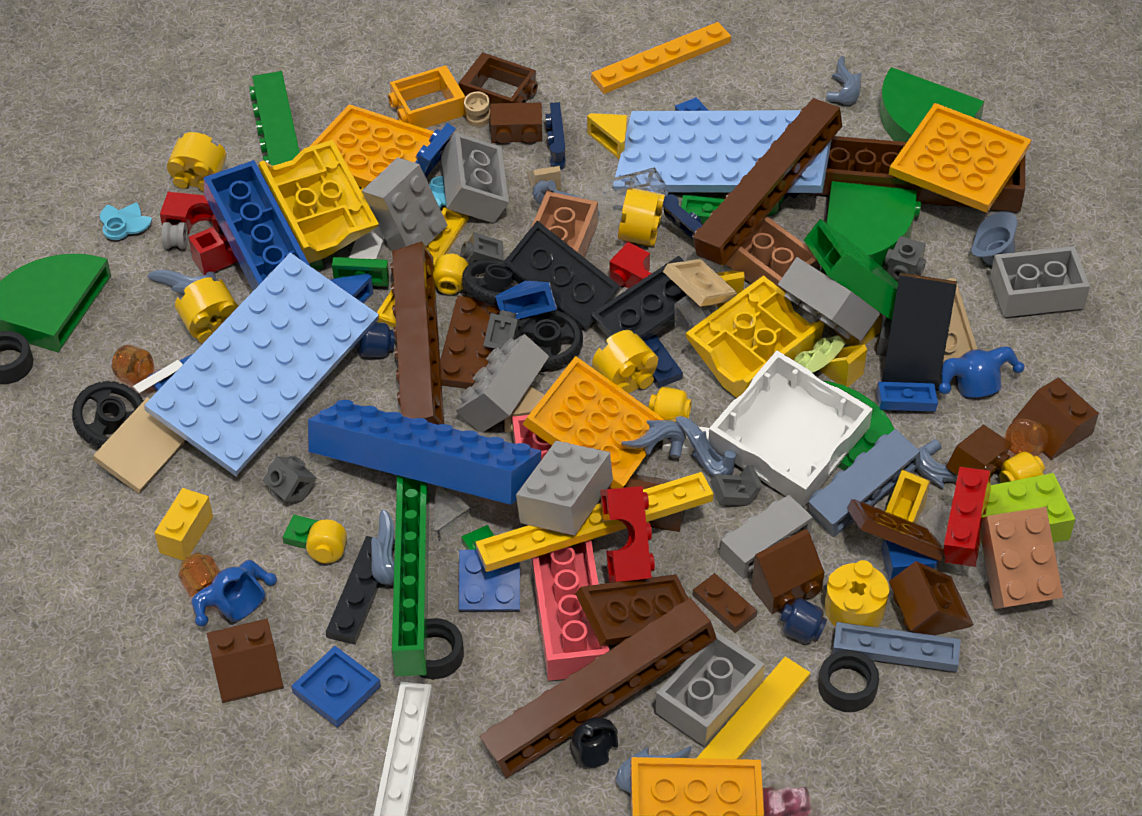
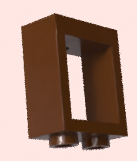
(502, 70)

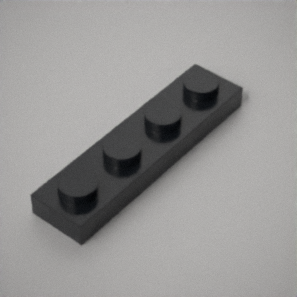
(355, 599)

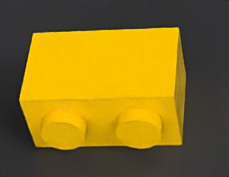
(183, 524)

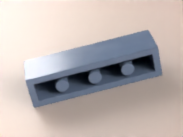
(866, 480)

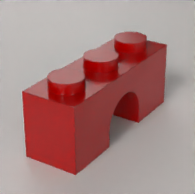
(188, 209)
(211, 251)
(629, 265)
(965, 517)
(632, 559)

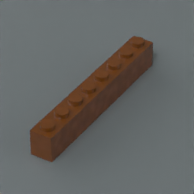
(767, 182)
(417, 334)
(598, 687)

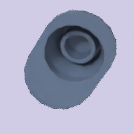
(995, 236)

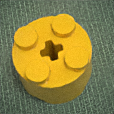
(194, 159)
(641, 216)
(205, 307)
(626, 361)
(856, 595)

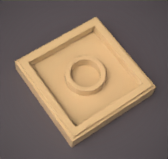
(700, 282)

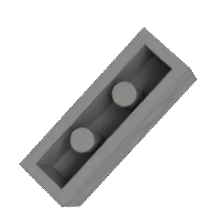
(762, 531)

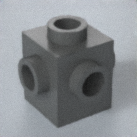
(904, 262)
(289, 478)

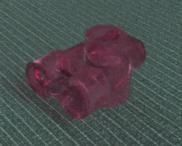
(786, 801)

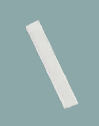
(158, 376)

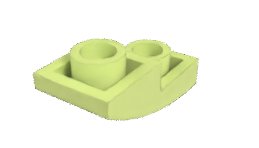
(823, 353)

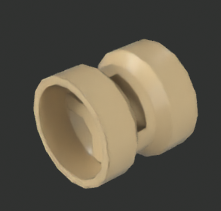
(477, 109)

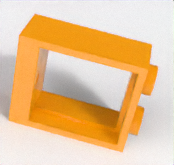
(422, 84)

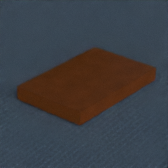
(895, 529)

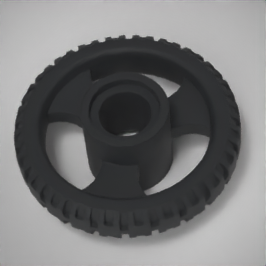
(495, 280)
(548, 335)
(100, 393)

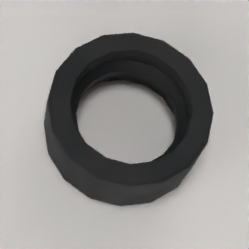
(20, 367)
(448, 665)
(848, 701)

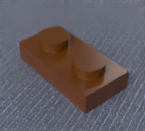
(724, 603)

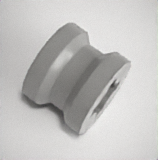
(174, 235)

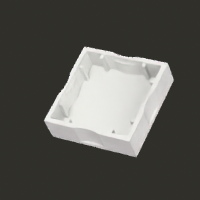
(790, 427)

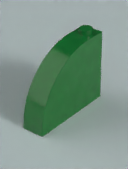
(909, 98)
(872, 216)
(852, 268)
(51, 297)

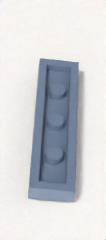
(898, 646)

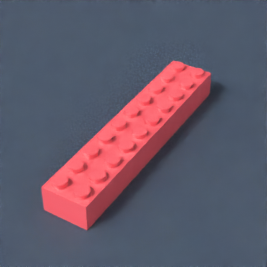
(557, 576)

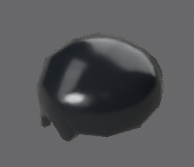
(593, 741)

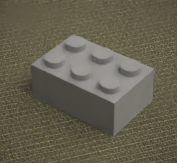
(474, 177)
(404, 205)
(1039, 281)
(829, 299)
(501, 383)
(564, 487)
(709, 689)

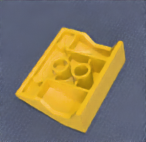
(319, 200)
(749, 331)

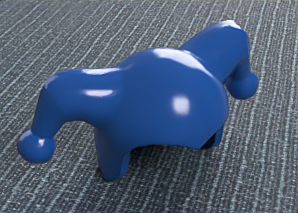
(978, 371)
(233, 592)

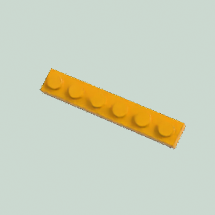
(660, 57)

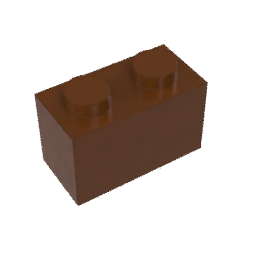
(516, 122)
(980, 450)

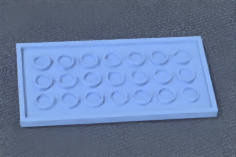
(710, 148)
(261, 363)

